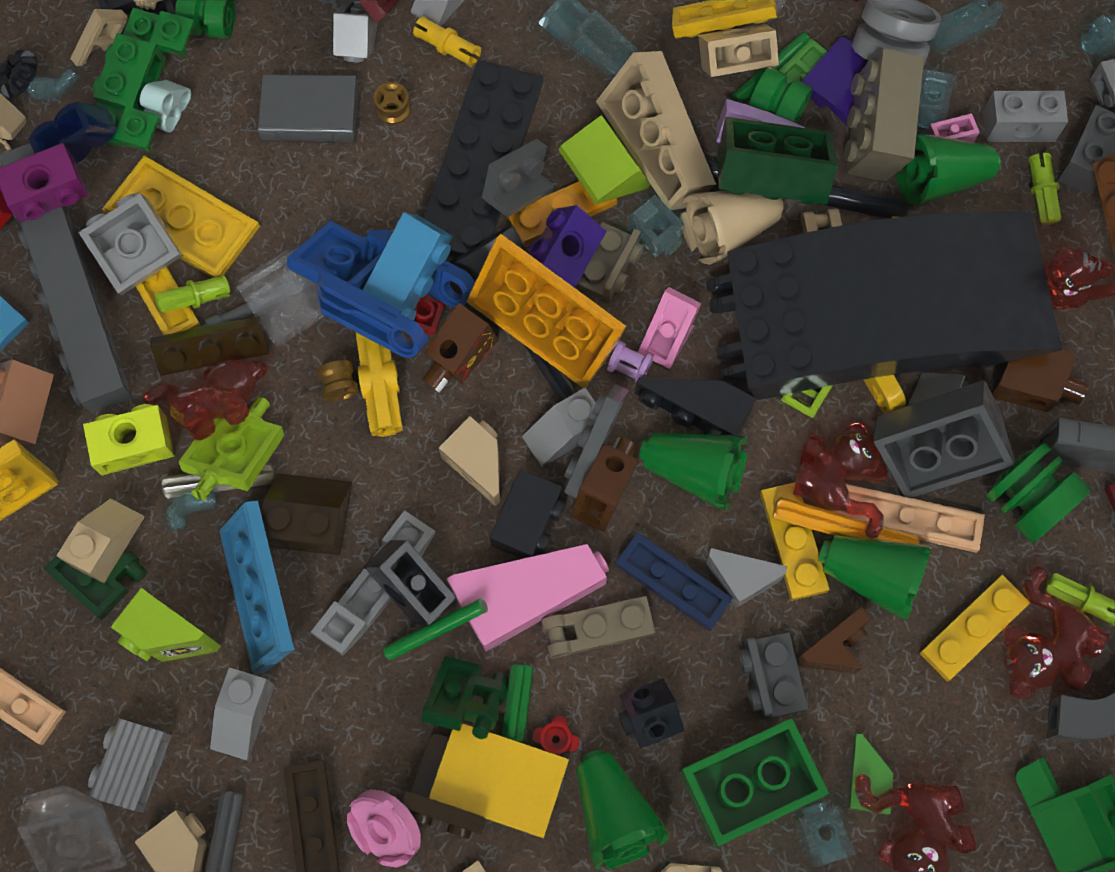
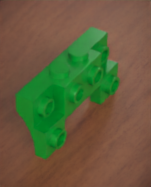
(133, 63)

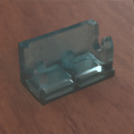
(965, 24)

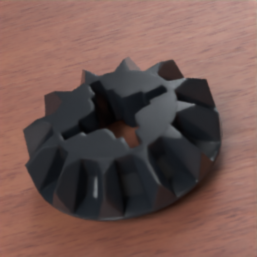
(17, 73)

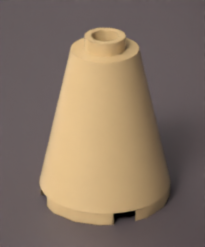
(726, 221)

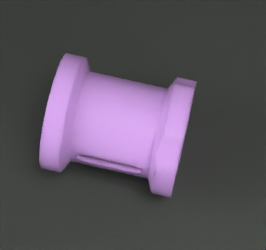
(629, 362)

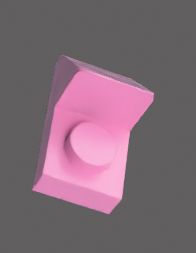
(670, 327)

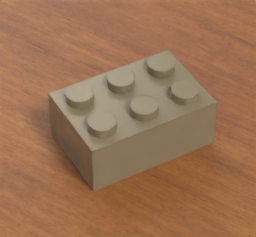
(884, 115)

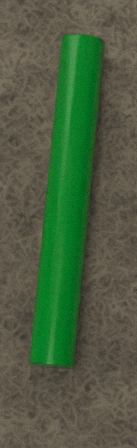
(784, 56)
(435, 629)

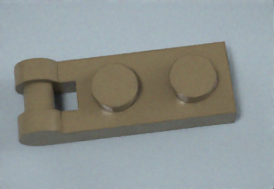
(599, 626)

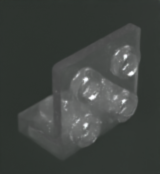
(280, 298)

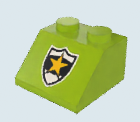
(157, 631)

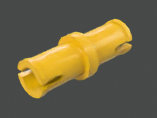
(447, 41)

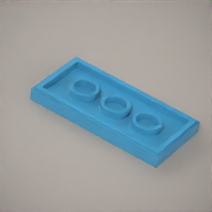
(256, 588)

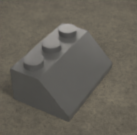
(944, 440)

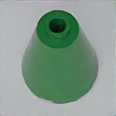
(945, 167)
(698, 463)
(877, 569)
(615, 813)

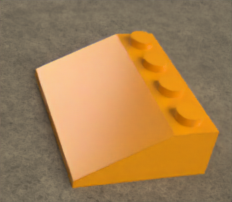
(544, 312)

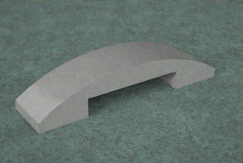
(365, 599)

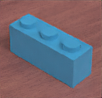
(408, 263)

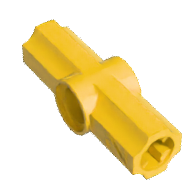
(379, 387)

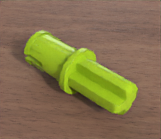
(1045, 189)
(193, 294)
(1082, 597)

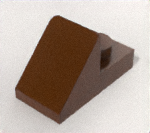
(831, 653)

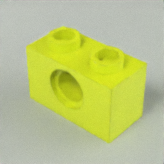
(150, 443)

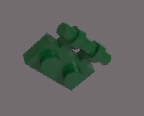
(93, 594)
(452, 697)

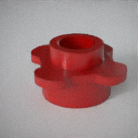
(557, 728)

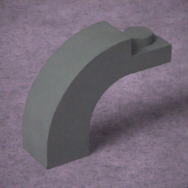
(1081, 719)

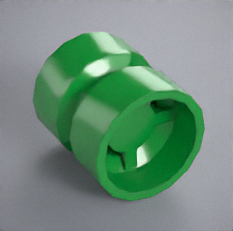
(211, 16)
(778, 96)

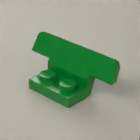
(1073, 824)

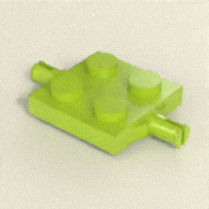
(233, 452)

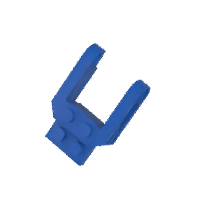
(341, 267)

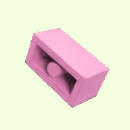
(958, 128)

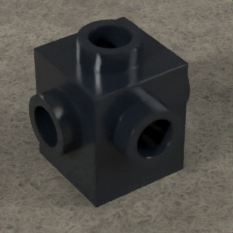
(650, 713)

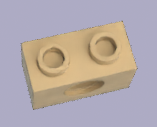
(738, 50)

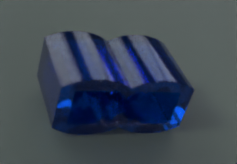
(78, 127)

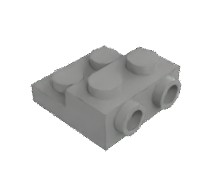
(130, 242)

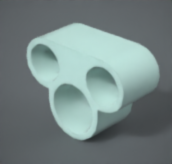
(166, 101)

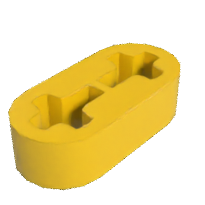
(886, 393)

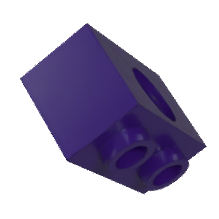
(580, 241)

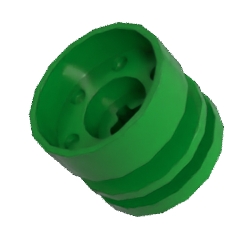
(1038, 492)

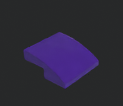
(833, 78)

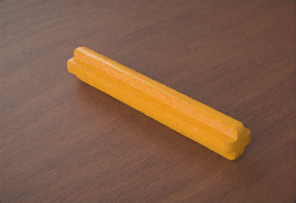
(832, 522)

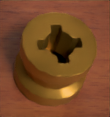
(389, 95)
(337, 381)

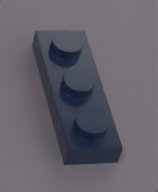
(673, 581)

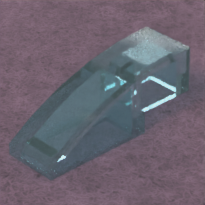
(588, 35)

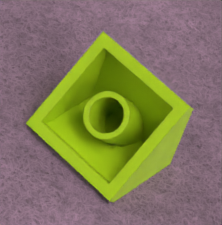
(602, 163)

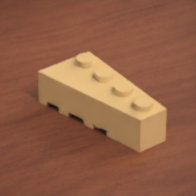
(656, 128)

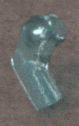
(52, 89)
(182, 507)

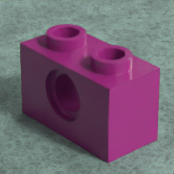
(23, 178)

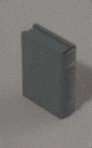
(308, 108)
(1080, 444)

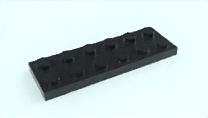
(488, 127)

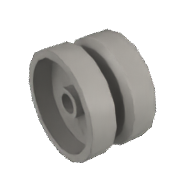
(896, 26)

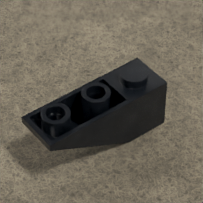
(703, 403)

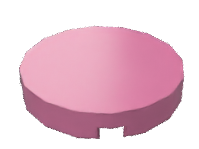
(384, 827)

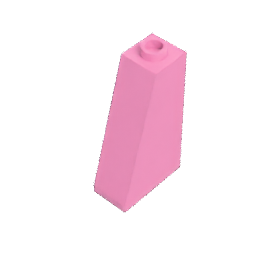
(527, 590)

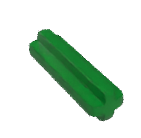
(517, 702)

